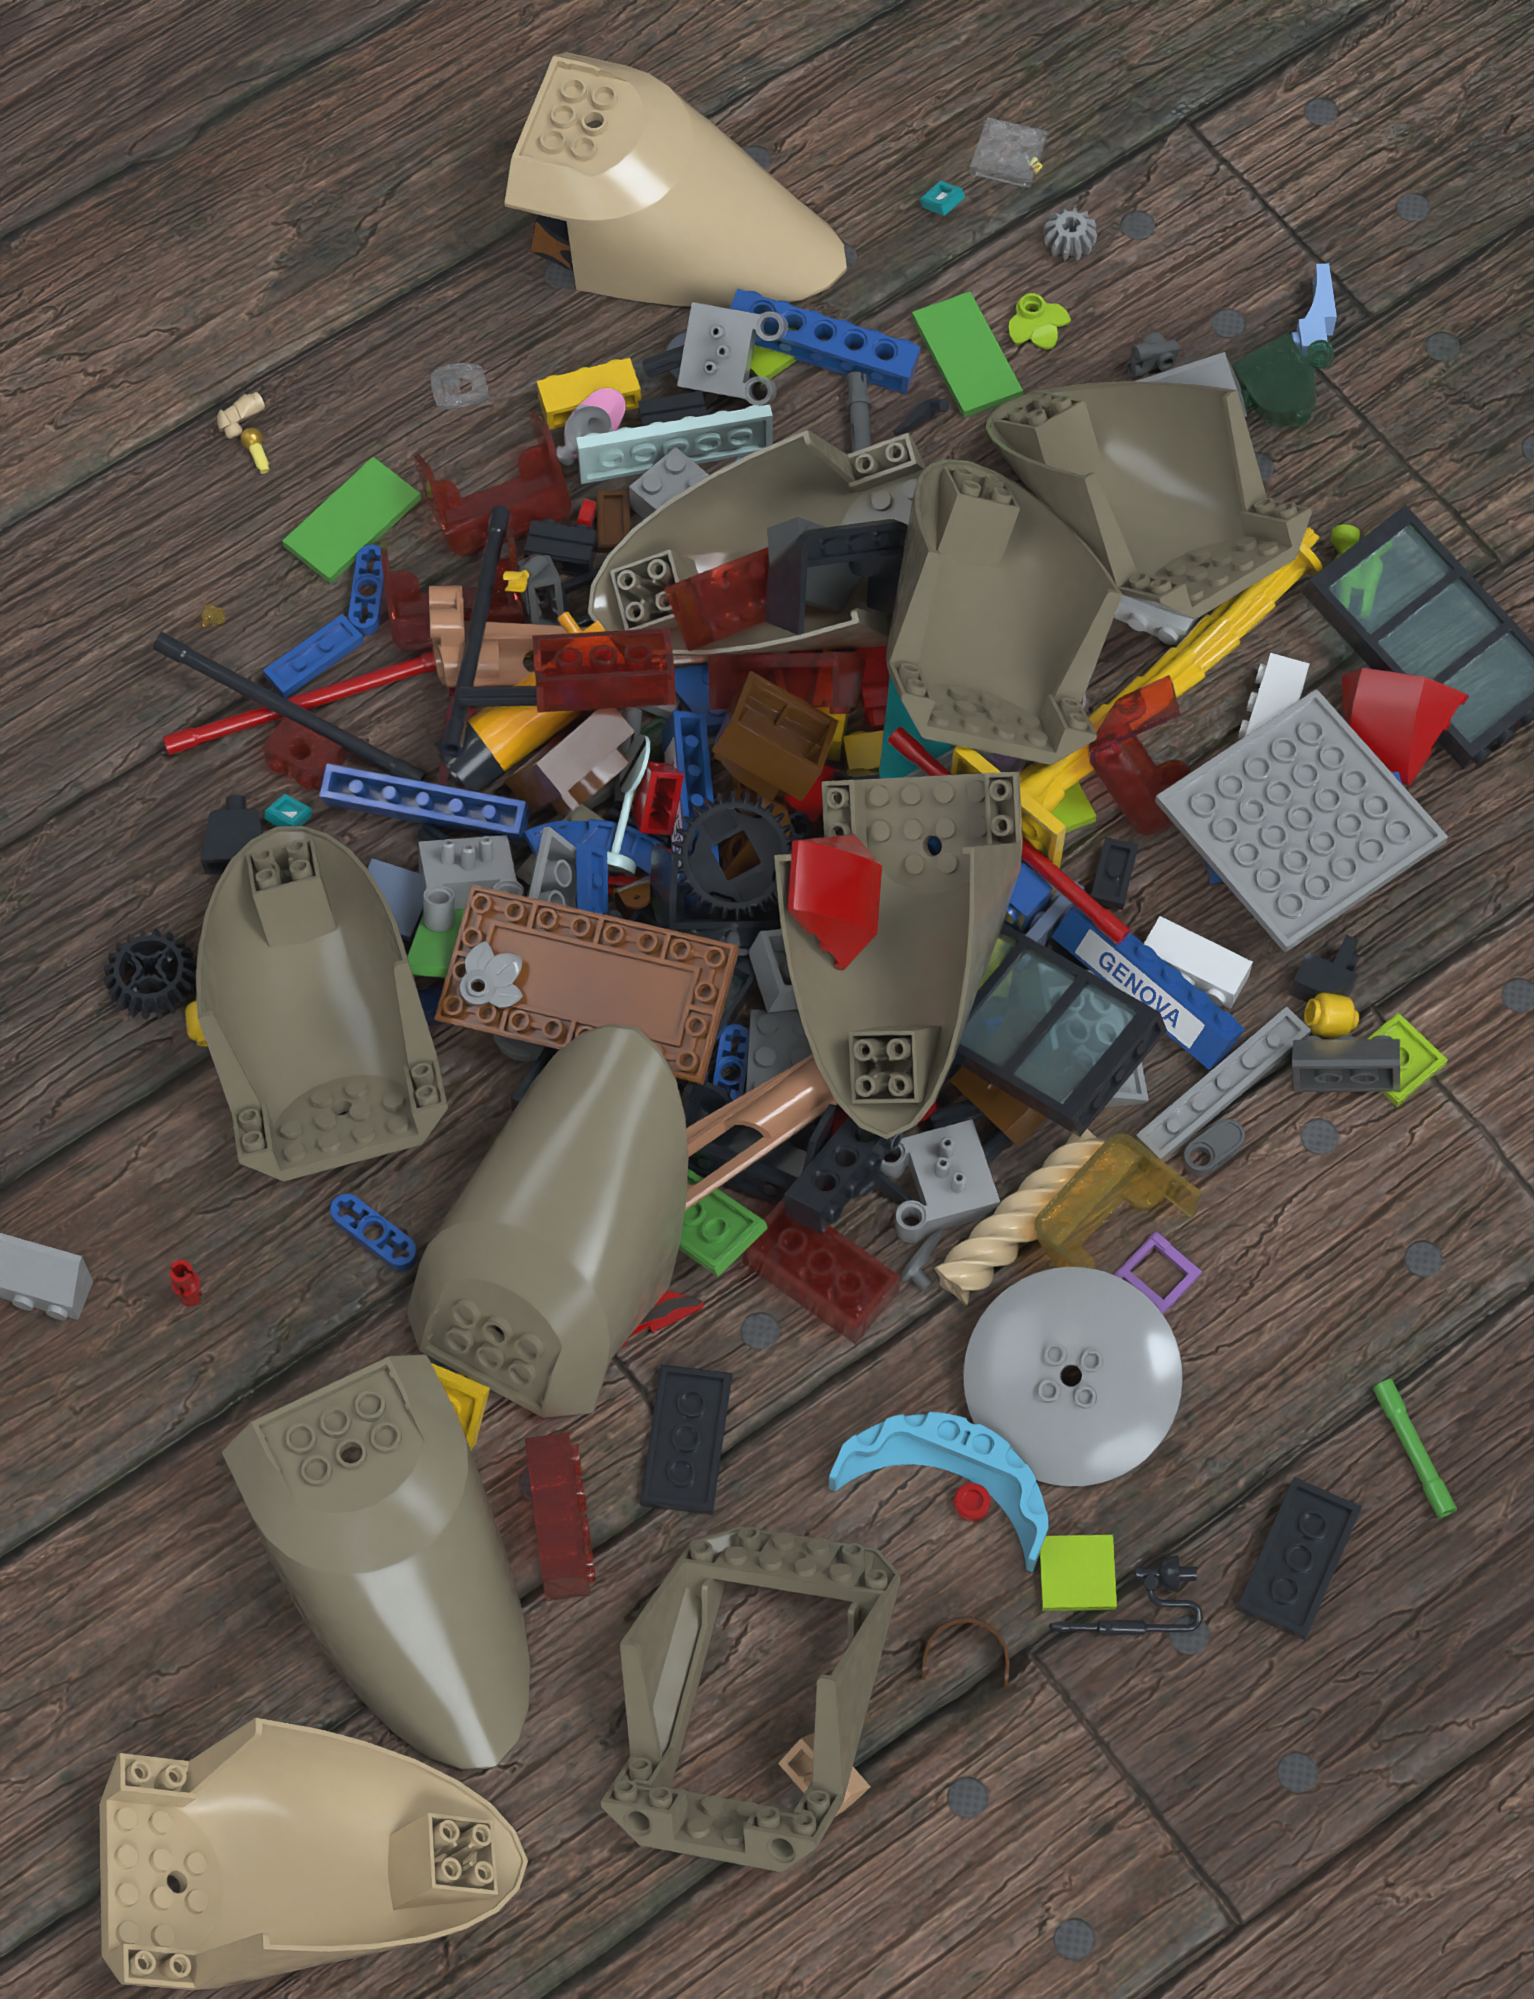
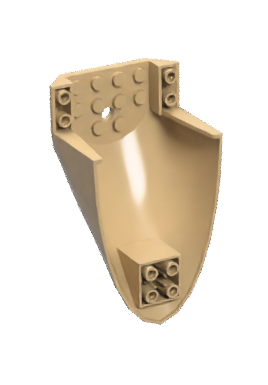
(661, 195)
(289, 1857)

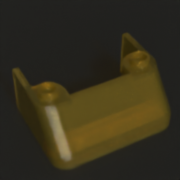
(1113, 1173)

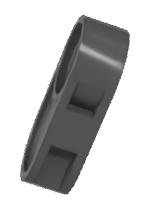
(1219, 1142)

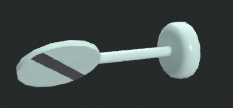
(629, 780)

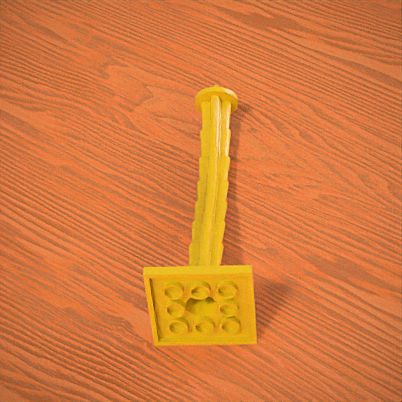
(1204, 646)

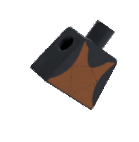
(551, 241)

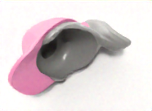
(596, 414)

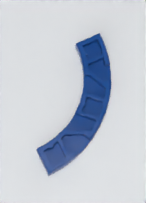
(600, 834)

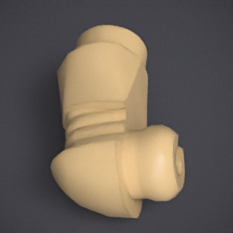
(241, 410)

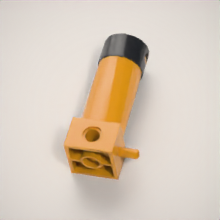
(506, 734)

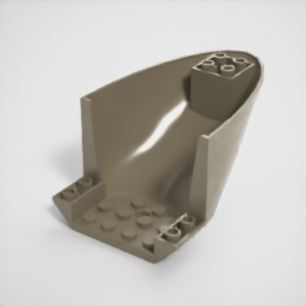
(1154, 486)
(730, 518)
(996, 617)
(901, 1006)
(313, 1009)
(562, 1228)
(394, 1556)

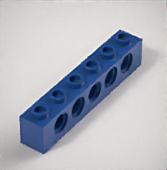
(835, 353)

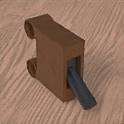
(1007, 1113)

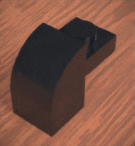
(1320, 975)

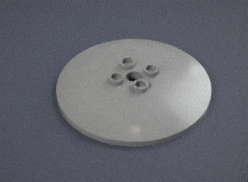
(1125, 1362)

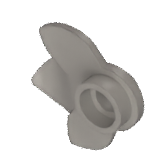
(494, 973)

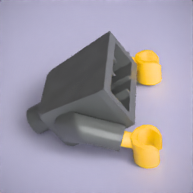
(539, 589)

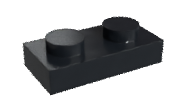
(1114, 873)

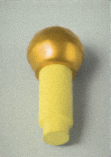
(252, 440)

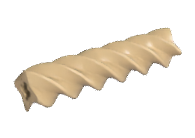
(997, 1238)

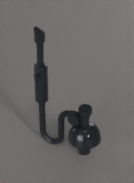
(1169, 1575)

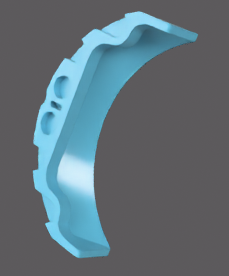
(958, 1447)

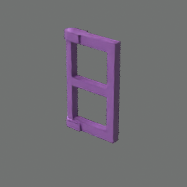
(1157, 1241)

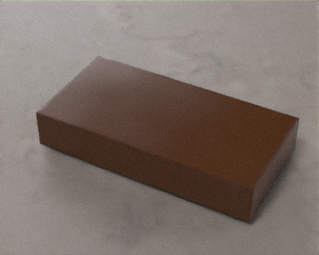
(612, 518)

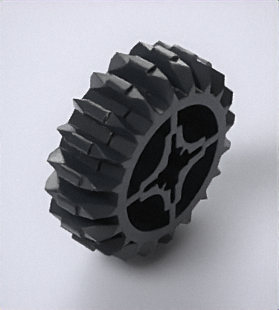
(164, 953)

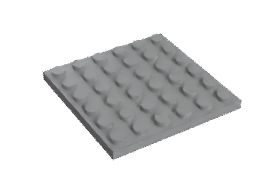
(1301, 820)

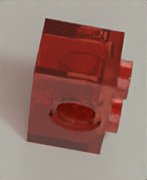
(293, 740)

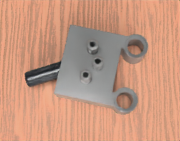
(719, 352)
(453, 865)
(949, 1178)

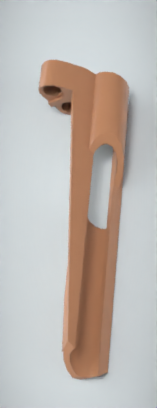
(502, 644)
(773, 1108)

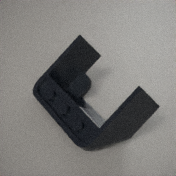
(869, 547)
(672, 914)
(773, 1172)

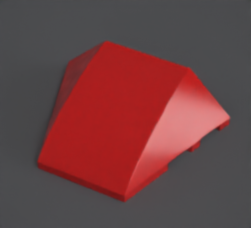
(1398, 716)
(836, 894)

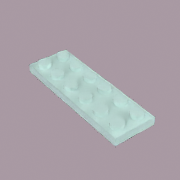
(699, 438)

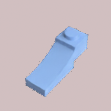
(1322, 314)

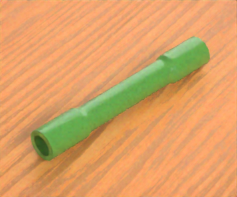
(1432, 1484)

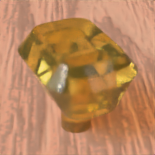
(212, 615)

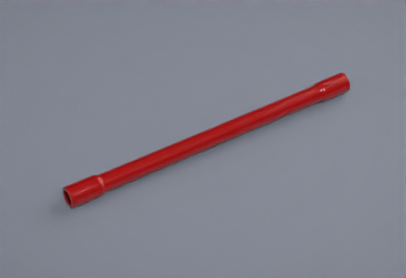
(192, 737)
(1101, 917)

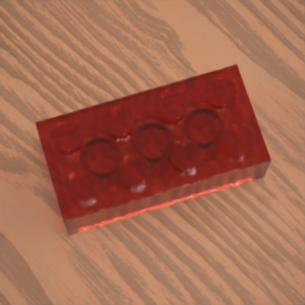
(721, 599)
(603, 670)
(823, 1273)
(557, 1510)

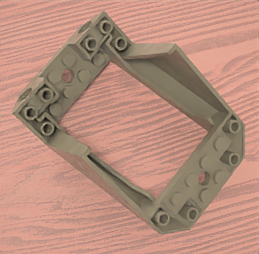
(663, 1670)

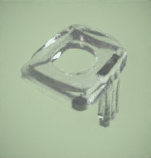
(446, 385)

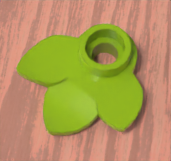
(1038, 325)

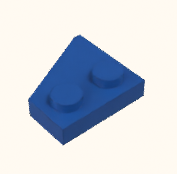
(693, 693)

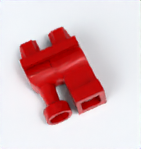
(874, 687)

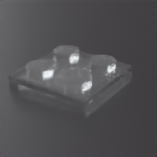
(1008, 152)

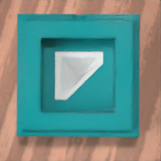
(942, 198)
(287, 812)

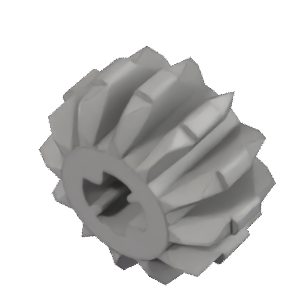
(1070, 233)

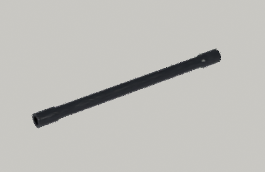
(496, 533)
(184, 654)

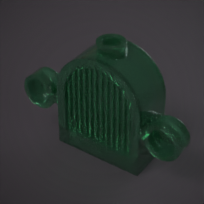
(1282, 380)

